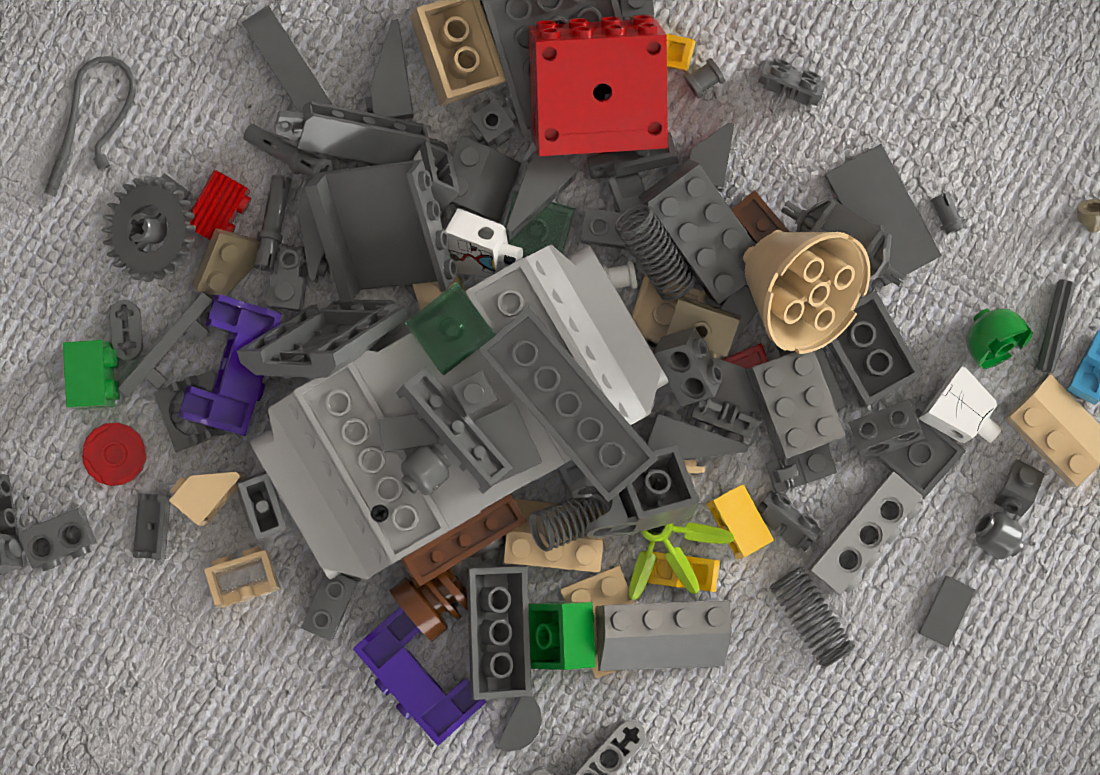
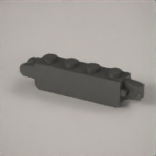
(353, 134)

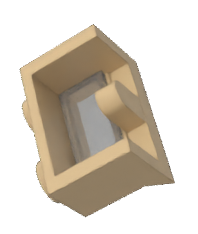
(241, 578)

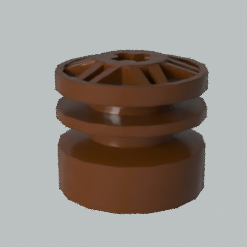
(430, 601)

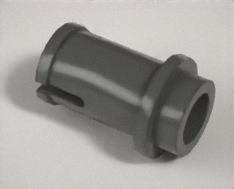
(948, 213)

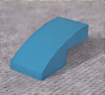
(1087, 375)

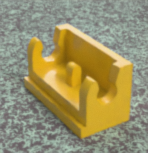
(739, 515)

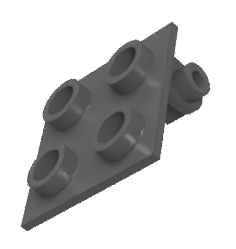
(779, 72)
(734, 403)

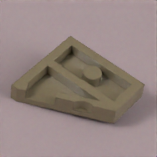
(225, 262)

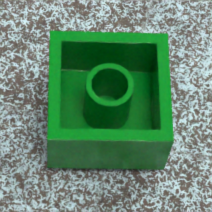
(90, 374)
(561, 635)

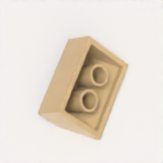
(457, 49)
(1058, 430)
(579, 555)

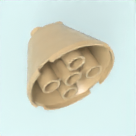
(806, 286)

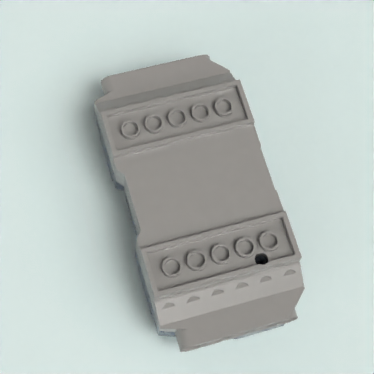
(328, 437)

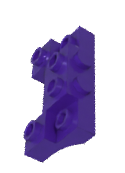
(235, 387)
(410, 682)

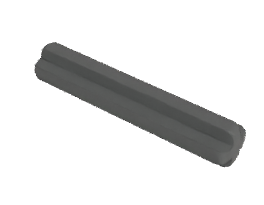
(1056, 326)

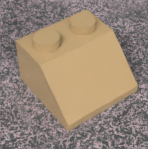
(204, 495)

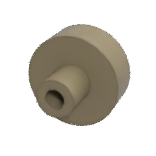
(1089, 214)

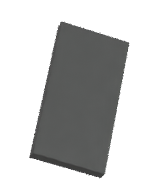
(876, 193)

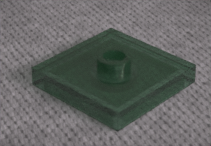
(547, 228)
(450, 328)

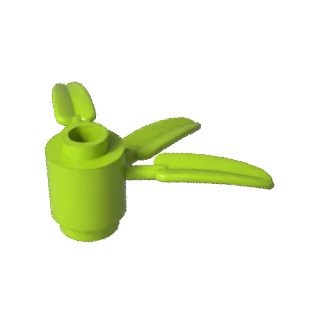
(674, 556)

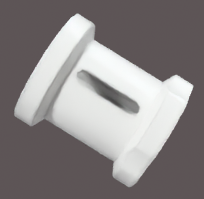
(622, 275)

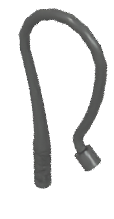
(100, 159)

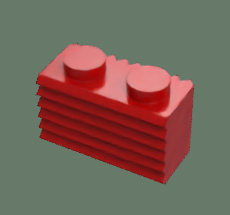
(219, 205)

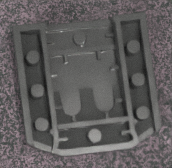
(321, 341)

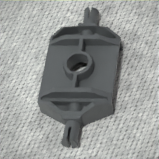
(834, 217)

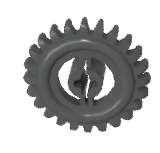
(134, 230)

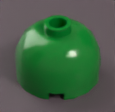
(995, 335)

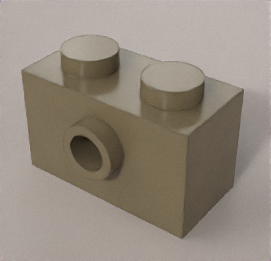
(712, 324)

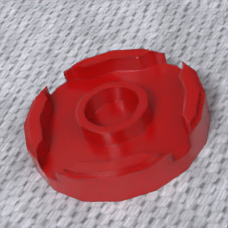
(114, 454)

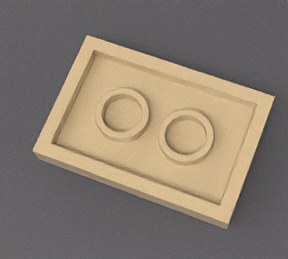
(601, 589)

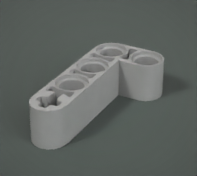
(593, 764)

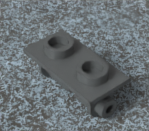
(800, 528)

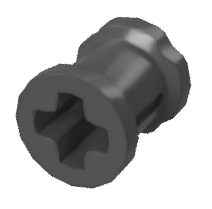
(704, 78)

